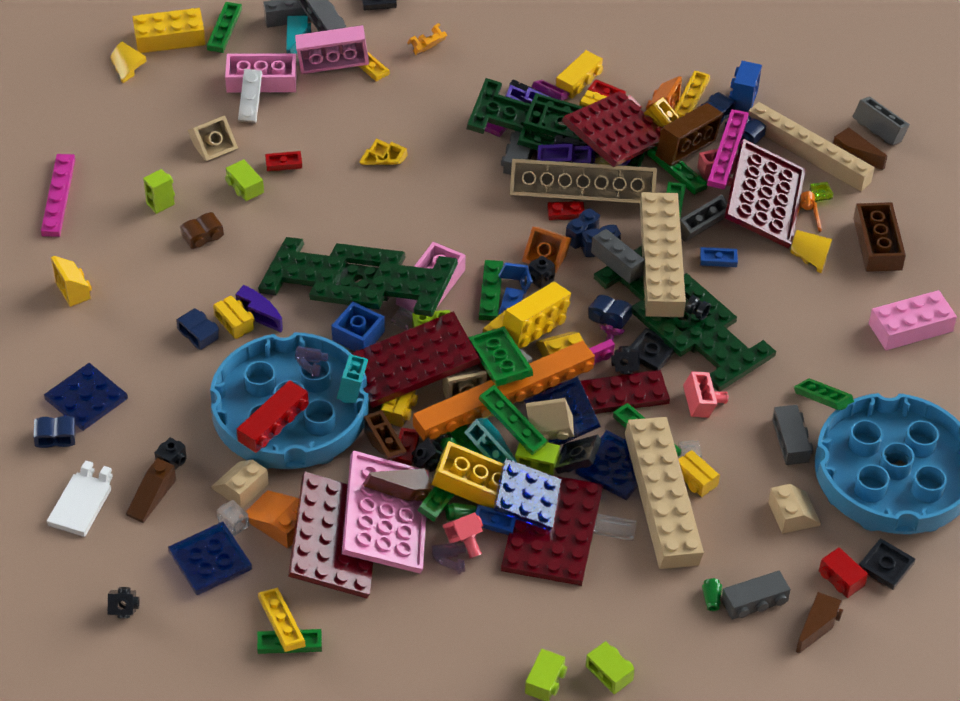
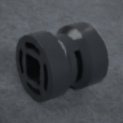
(697, 307)

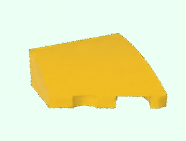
(126, 61)
(384, 154)
(811, 248)

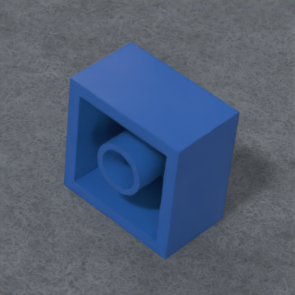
(745, 85)
(358, 327)

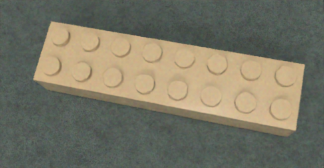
(581, 181)
(662, 254)
(663, 493)

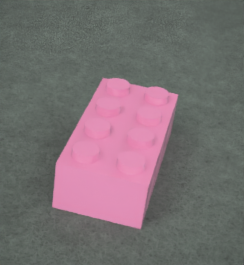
(332, 49)
(278, 71)
(428, 261)
(912, 320)

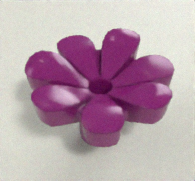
(611, 332)

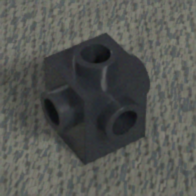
(542, 271)
(630, 355)
(172, 452)
(427, 454)
(117, 607)

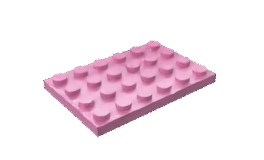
(381, 525)

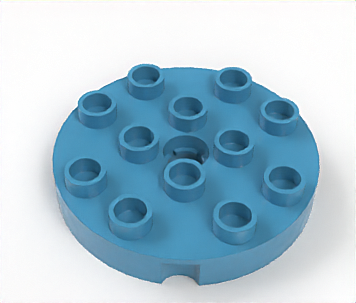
(258, 372)
(857, 469)

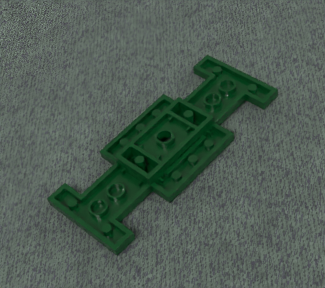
(529, 119)
(336, 279)
(706, 336)

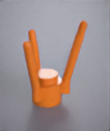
(808, 202)

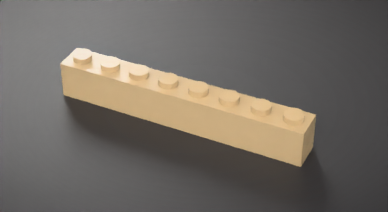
(813, 148)

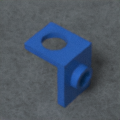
(517, 272)

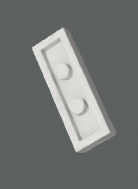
(250, 95)

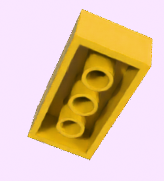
(169, 30)
(537, 314)
(468, 474)

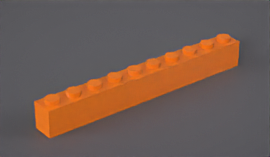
(467, 407)

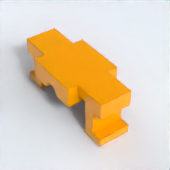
(423, 43)

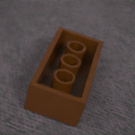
(688, 134)
(879, 237)

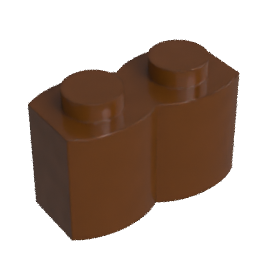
(202, 230)

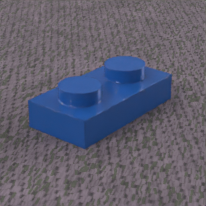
(718, 257)
(510, 298)
(494, 520)

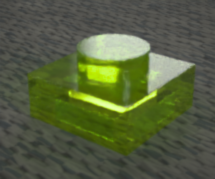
(821, 191)

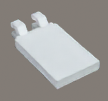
(81, 500)

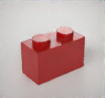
(843, 572)

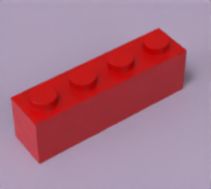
(272, 416)

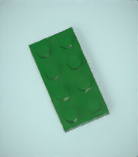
(501, 356)

